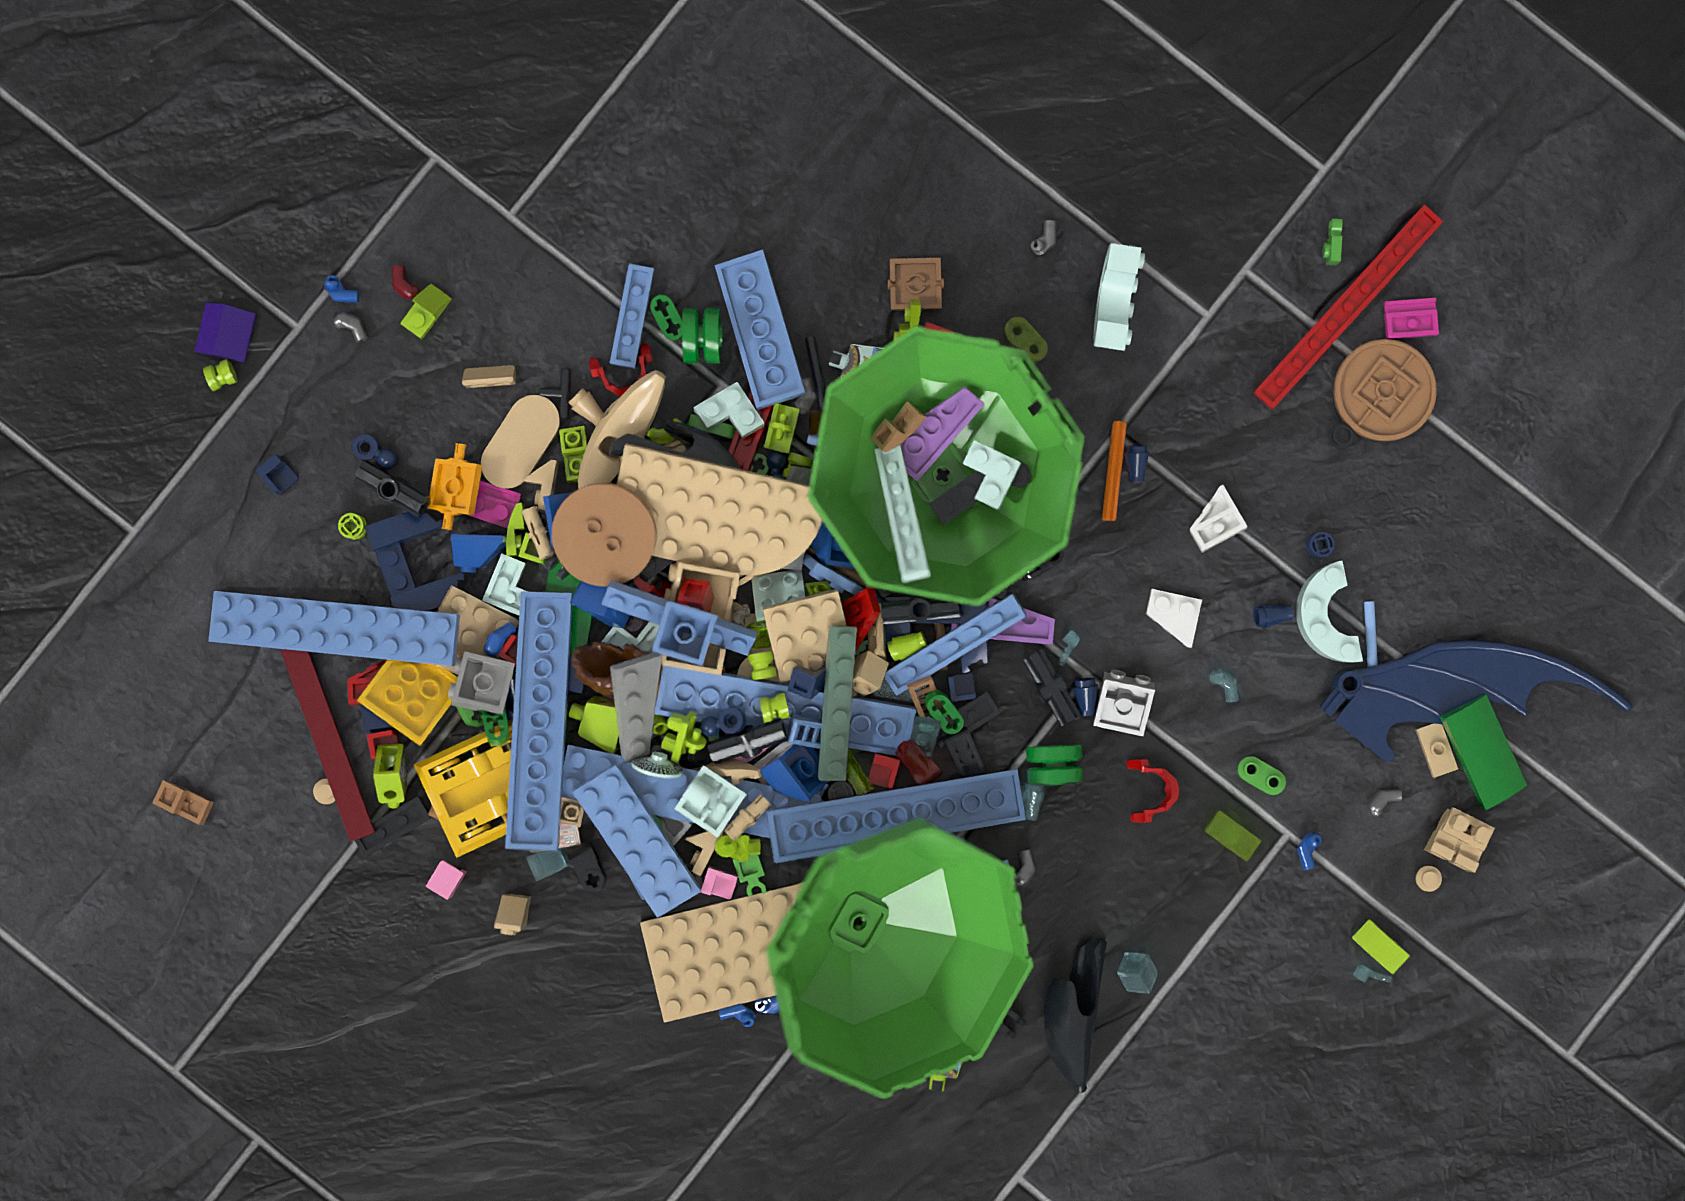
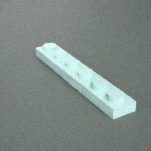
(902, 514)

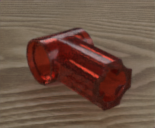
(920, 766)

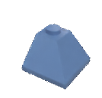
(684, 633)

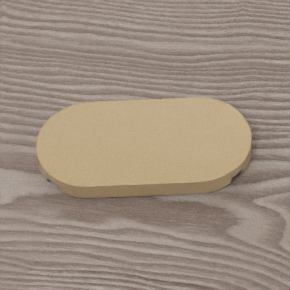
(520, 441)

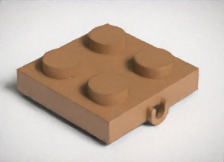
(915, 280)

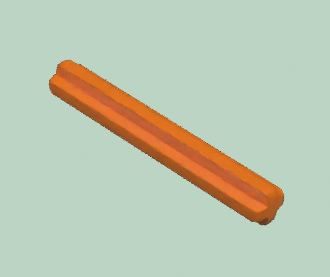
(1114, 471)

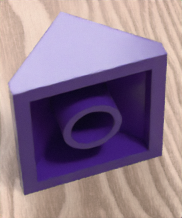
(225, 332)

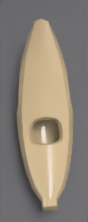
(627, 415)

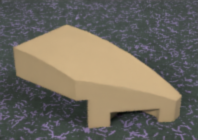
(736, 769)

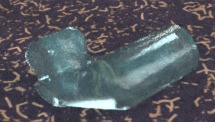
(1228, 682)

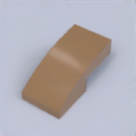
(894, 432)
(183, 802)

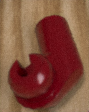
(400, 285)

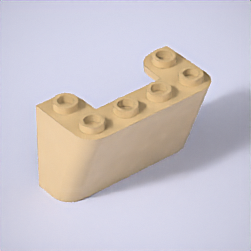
(724, 588)

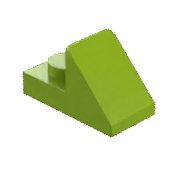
(425, 311)

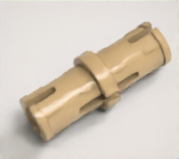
(538, 532)
(747, 817)

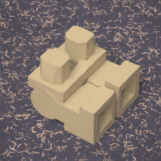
(1455, 827)

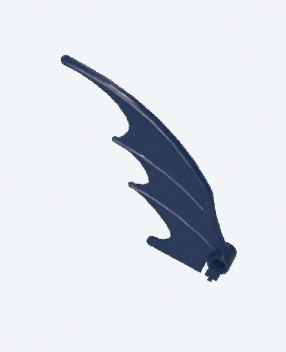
(1443, 678)

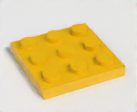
(409, 696)

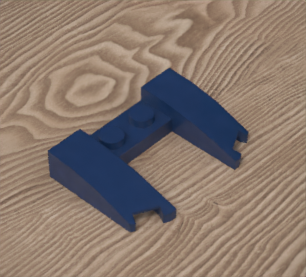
(386, 541)
(920, 609)

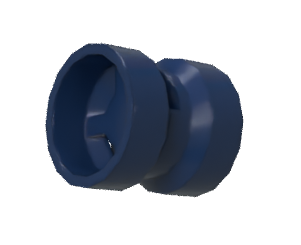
(1315, 545)

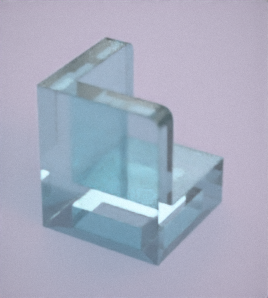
(546, 863)
(1137, 972)

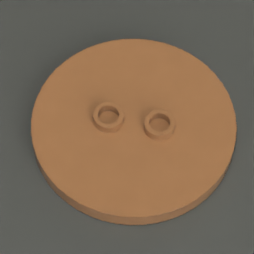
(1385, 390)
(604, 534)

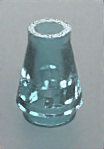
(1032, 799)

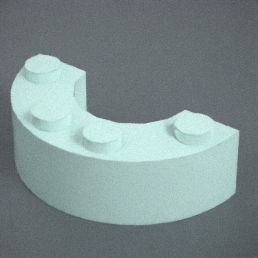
(1114, 296)
(1314, 620)

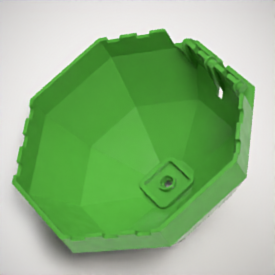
(983, 545)
(919, 974)

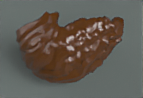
(594, 663)

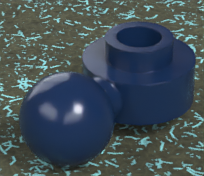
(385, 458)
(776, 461)
(711, 725)

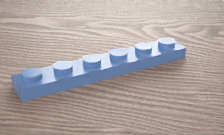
(652, 607)
(955, 643)

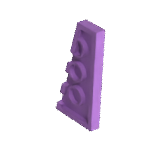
(938, 431)
(1030, 629)

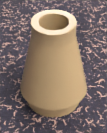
(586, 406)

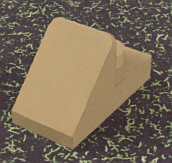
(544, 476)
(707, 842)

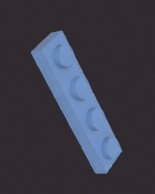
(632, 316)

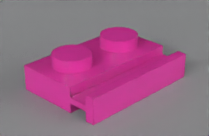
(1411, 318)
(495, 504)

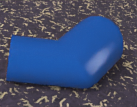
(338, 292)
(497, 638)
(1306, 849)
(767, 1005)
(740, 1012)

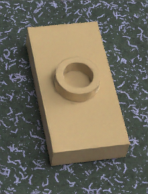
(1436, 749)

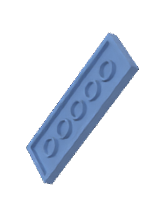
(760, 329)
(637, 840)

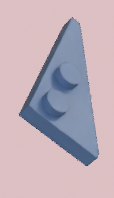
(837, 579)

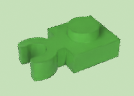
(1333, 246)
(750, 872)

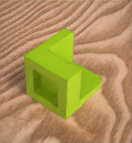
(529, 551)

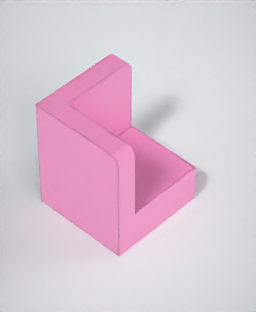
(445, 879)
(719, 883)

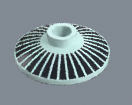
(657, 766)

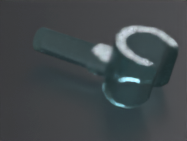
(1071, 640)
(1363, 974)

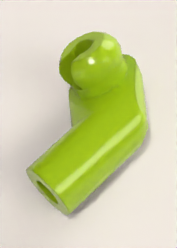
(660, 436)

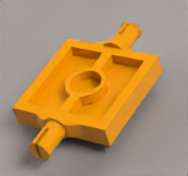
(454, 486)

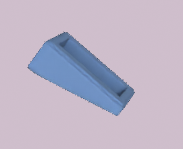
(803, 740)

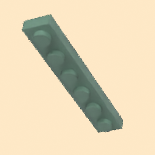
(837, 703)

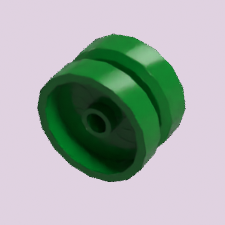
(705, 335)
(1054, 764)

